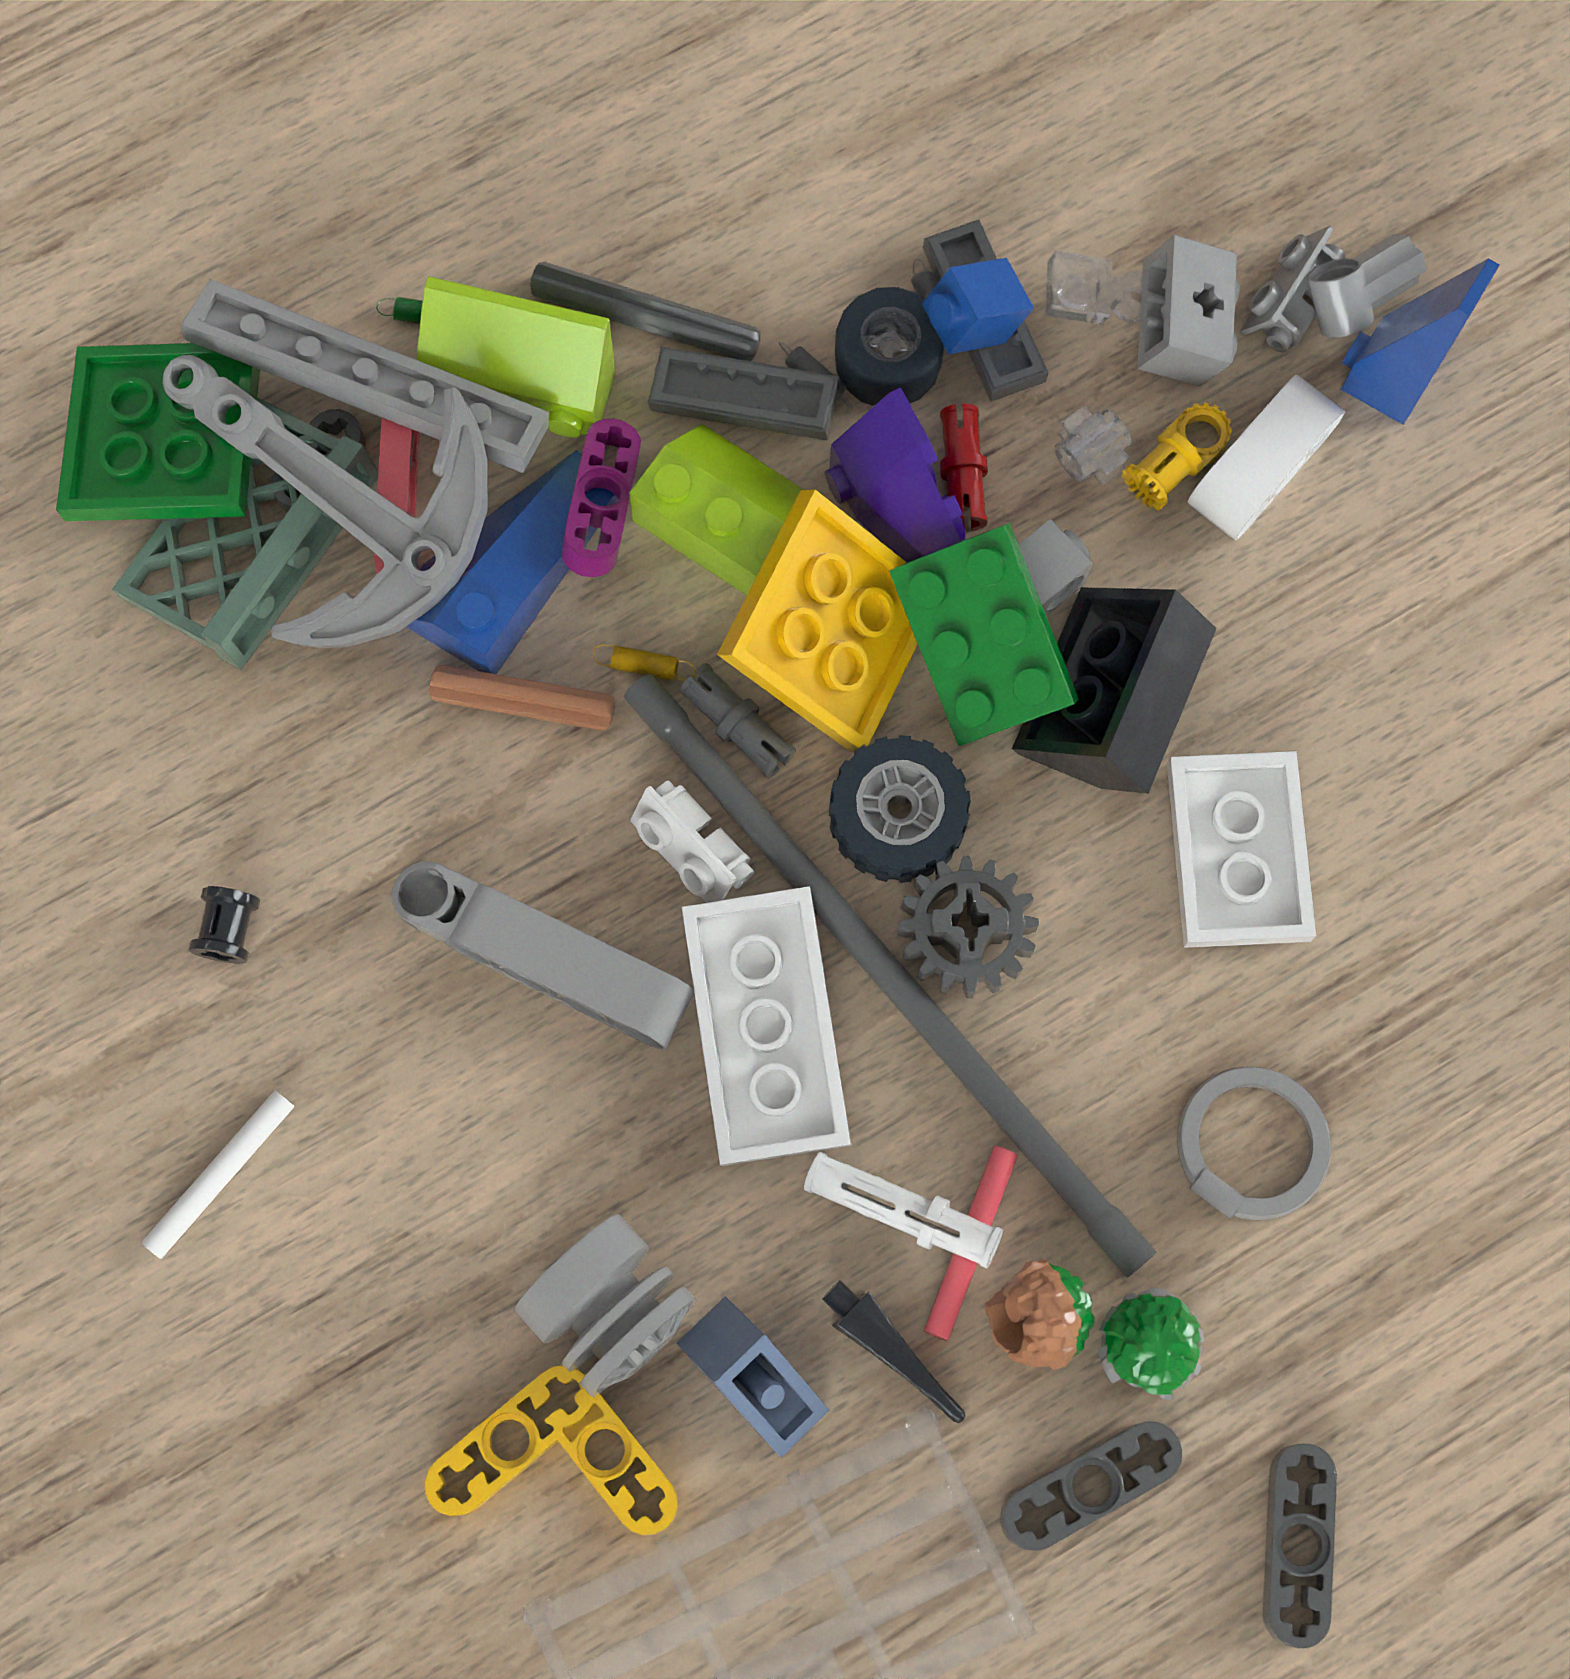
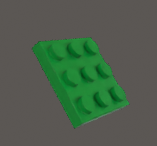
(141, 452)

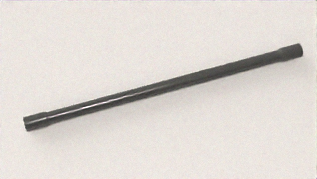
(1103, 1220)

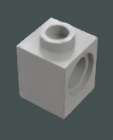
(1055, 563)

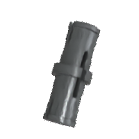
(737, 720)

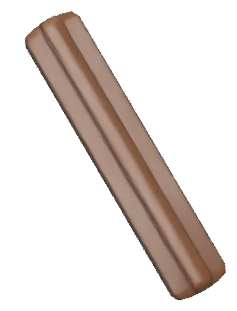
(522, 697)

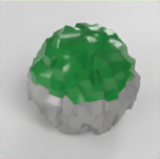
(1151, 1342)

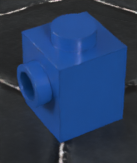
(977, 305)

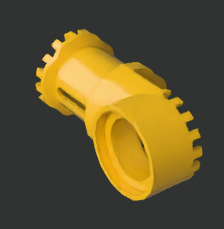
(1176, 456)

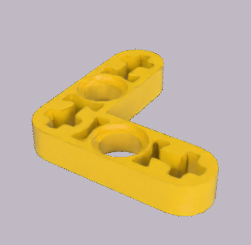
(573, 1434)

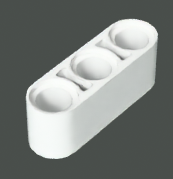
(1266, 457)

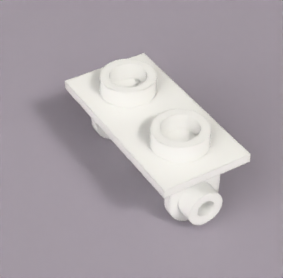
(670, 824)

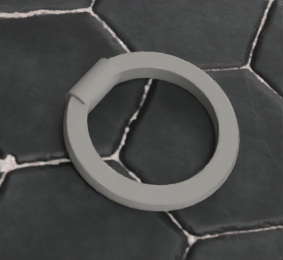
(1217, 1191)

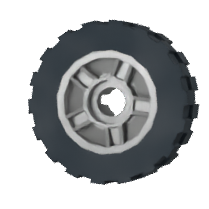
(904, 773)

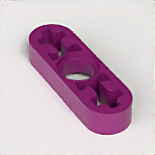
(607, 518)

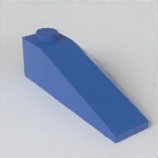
(1411, 343)
(510, 572)

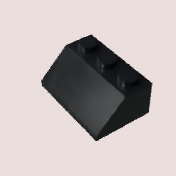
(1132, 671)

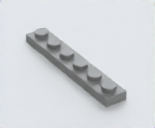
(358, 371)

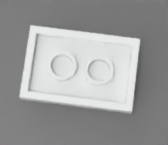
(1240, 849)

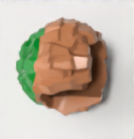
(1041, 1316)

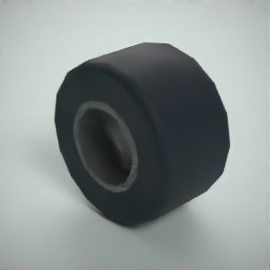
(888, 323)

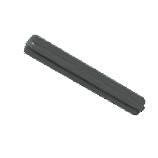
(645, 311)

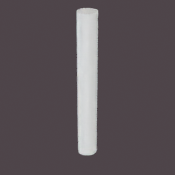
(217, 1174)

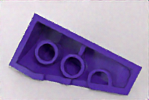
(890, 482)

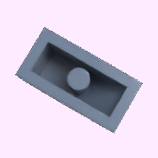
(753, 1376)

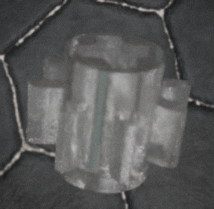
(1093, 445)

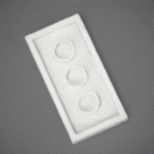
(765, 1026)

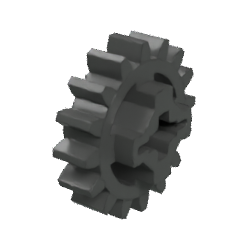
(942, 929)

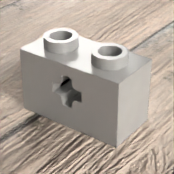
(1188, 311)

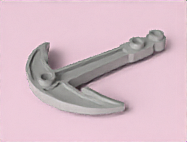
(447, 525)

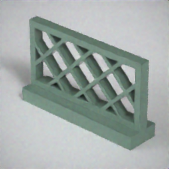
(272, 577)

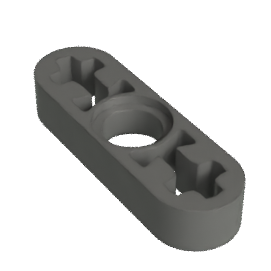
(1143, 1477)
(1278, 1595)

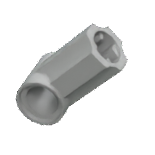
(1351, 288)

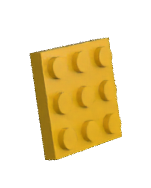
(825, 623)

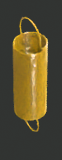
(643, 662)

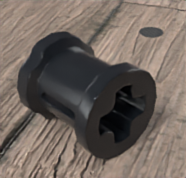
(224, 924)

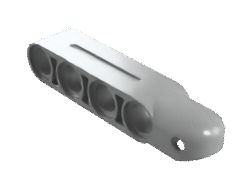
(542, 952)

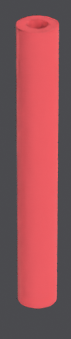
(960, 1269)

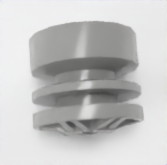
(605, 1305)

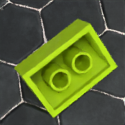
(521, 350)
(714, 504)

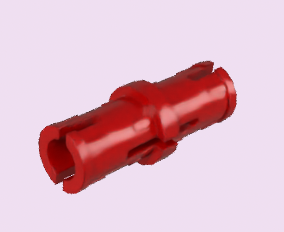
(963, 463)

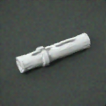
(976, 1239)

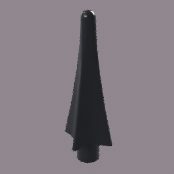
(870, 1328)

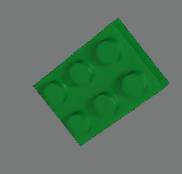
(984, 634)

